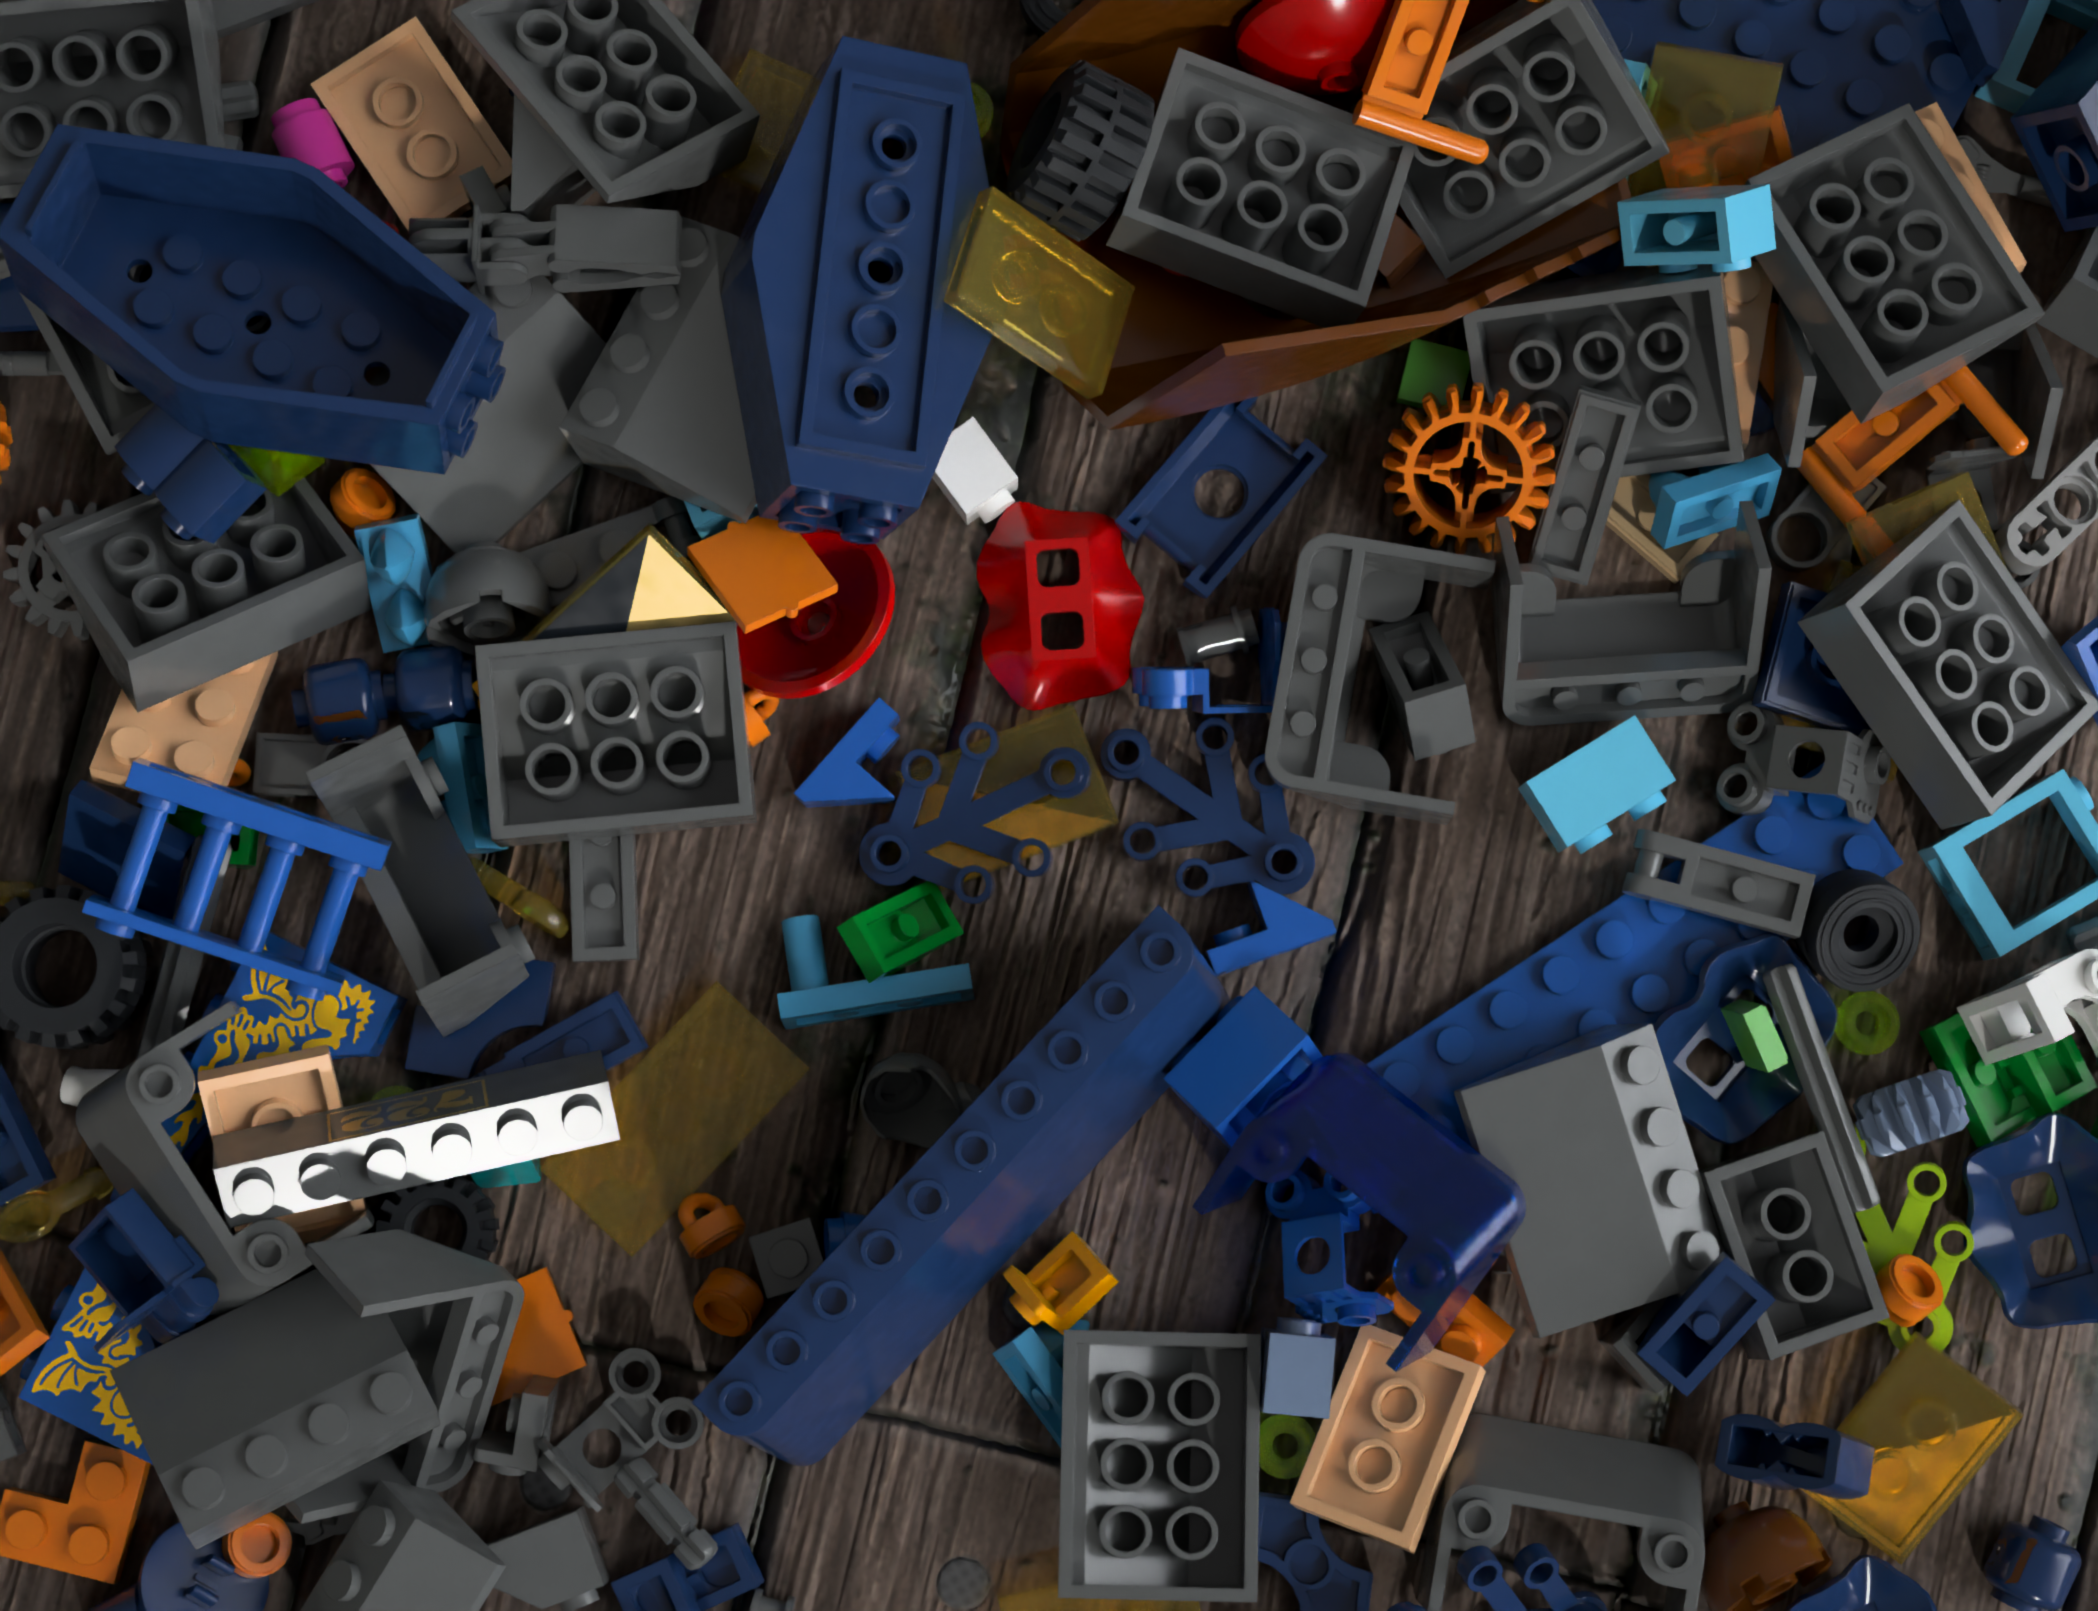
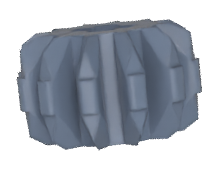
(1910, 1113)

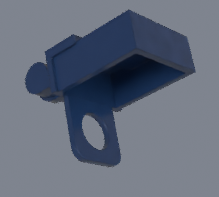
(144, 1271)

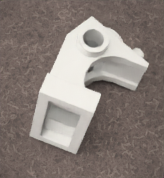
(2039, 1001)

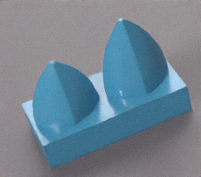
(1710, 501)
(397, 578)
(460, 759)
(1036, 1368)

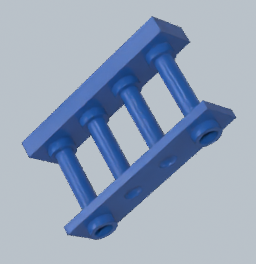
(224, 815)

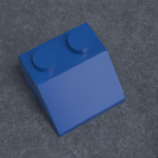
(1241, 1064)

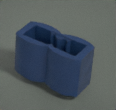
(195, 479)
(1794, 1456)

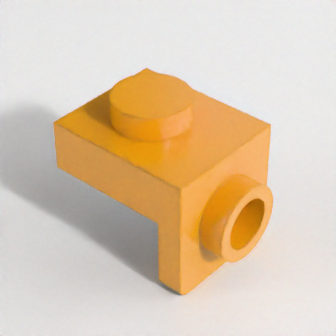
(1061, 1285)

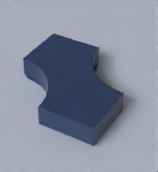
(461, 1051)
(1297, 1549)

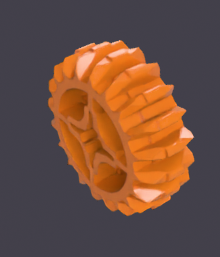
(1440, 465)

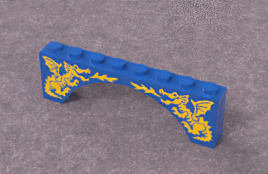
(67, 1372)

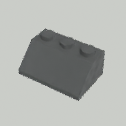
(1797, 1236)
(407, 1556)

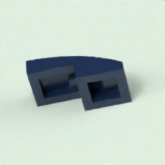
(673, 1587)

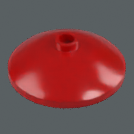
(1312, 43)
(799, 660)

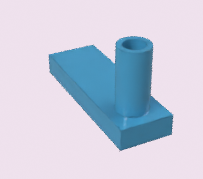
(817, 1002)

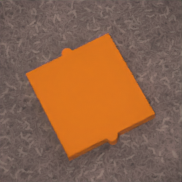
(761, 571)
(541, 1340)

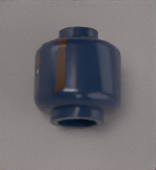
(340, 701)
(2032, 1565)

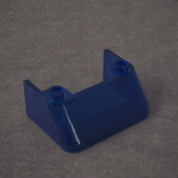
(1400, 1164)

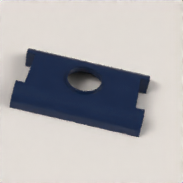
(1228, 441)

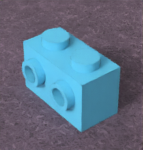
(1697, 227)
(1597, 785)

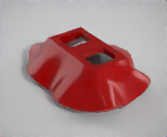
(1104, 598)

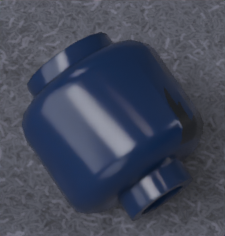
(431, 687)

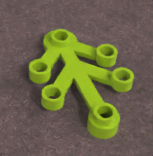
(1884, 1245)

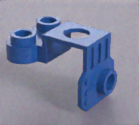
(1169, 686)
(1324, 1215)

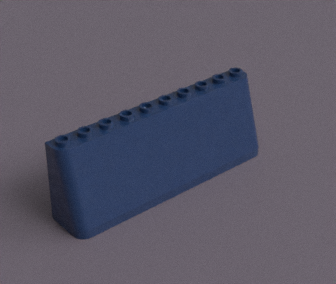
(969, 1200)

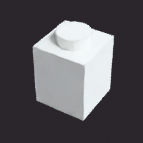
(975, 474)

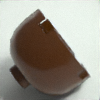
(1759, 1557)

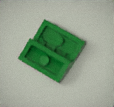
(2010, 1090)

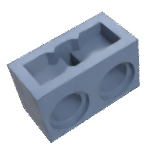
(1296, 1368)

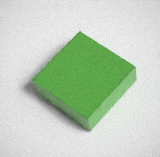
(1431, 369)
(1755, 1035)

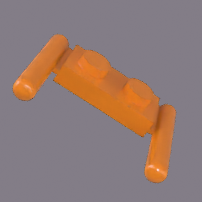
(1408, 73)
(1856, 453)

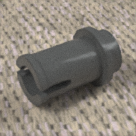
(1219, 636)

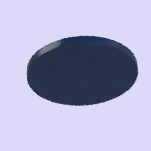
(189, 1579)

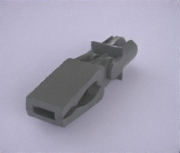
(578, 246)

